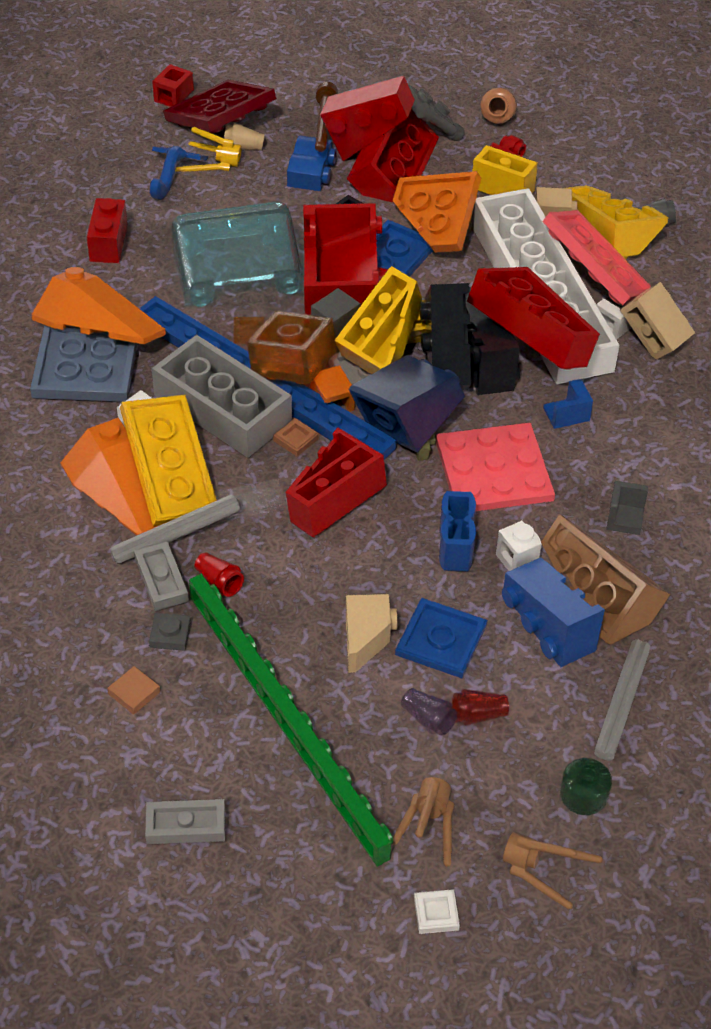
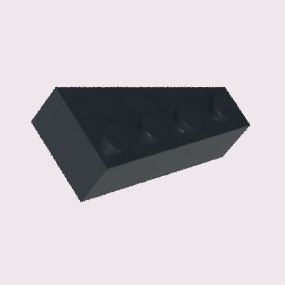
(492, 354)

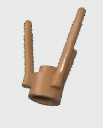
(431, 803)
(526, 852)

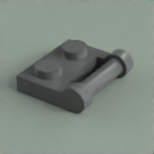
(436, 113)

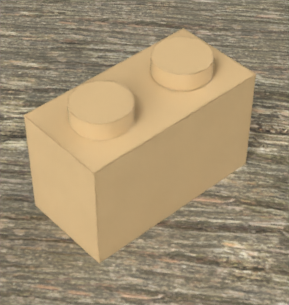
(657, 321)

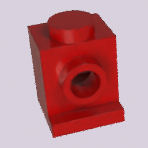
(172, 85)

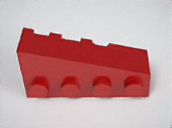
(534, 314)

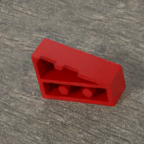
(366, 114)

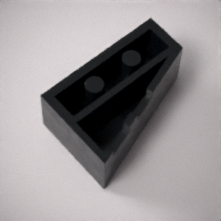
(447, 329)

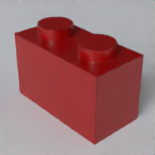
(107, 230)

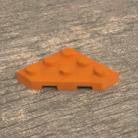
(439, 206)

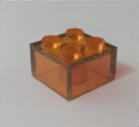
(292, 347)

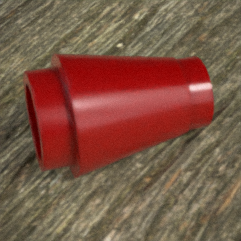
(221, 573)

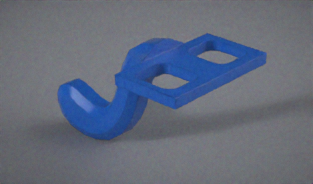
(160, 187)

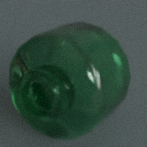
(585, 786)

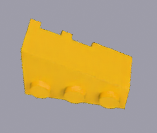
(382, 323)

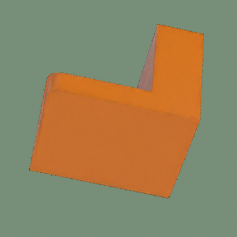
(333, 385)

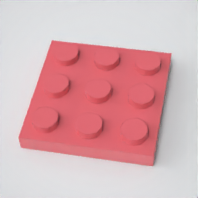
(496, 465)

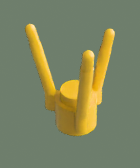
(226, 152)

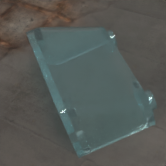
(234, 249)

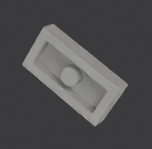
(161, 576)
(185, 821)

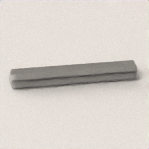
(177, 527)
(622, 700)

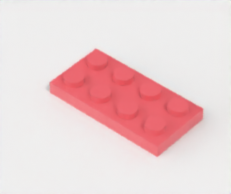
(597, 255)

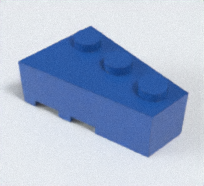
(554, 612)

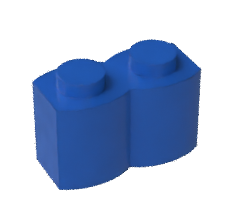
(308, 167)
(457, 531)

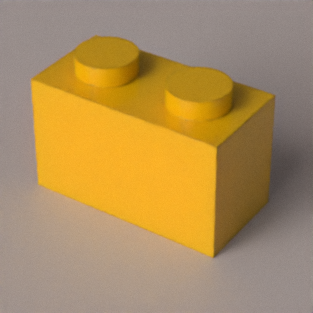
(504, 171)

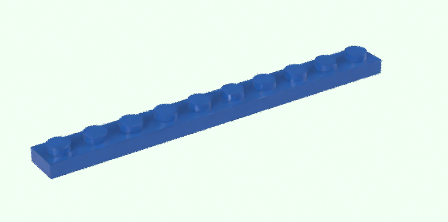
(306, 403)

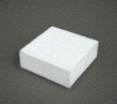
(436, 911)

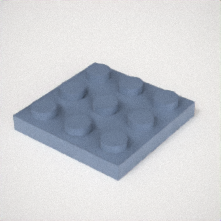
(82, 366)

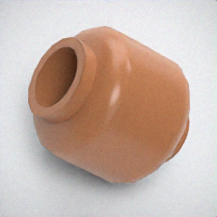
(498, 105)

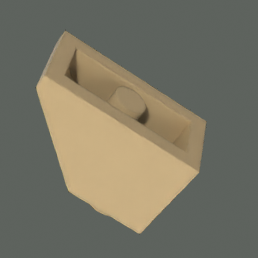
(367, 627)

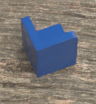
(573, 409)

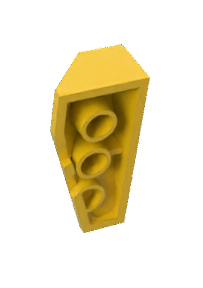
(617, 221)

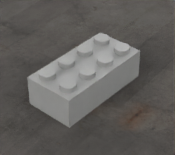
(224, 395)

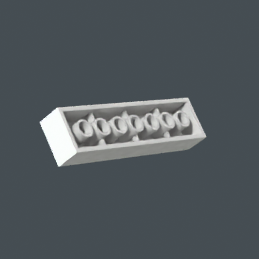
(515, 236)

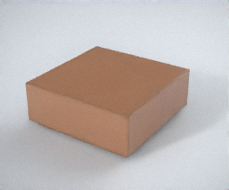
(296, 437)
(133, 690)

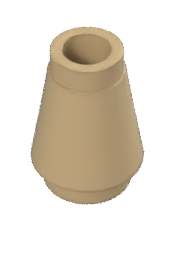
(244, 136)

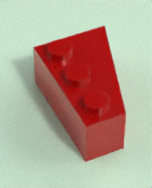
(335, 483)

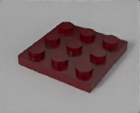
(220, 105)

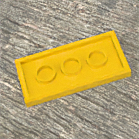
(167, 456)

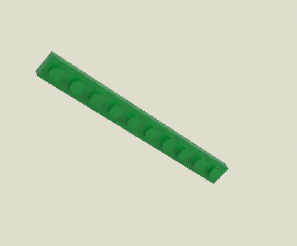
(296, 725)

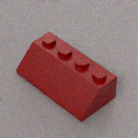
(393, 155)

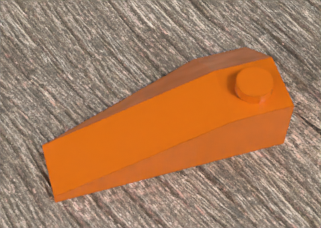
(94, 306)
(106, 472)

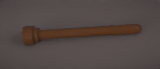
(323, 91)

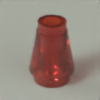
(479, 706)

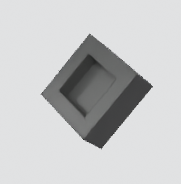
(169, 631)

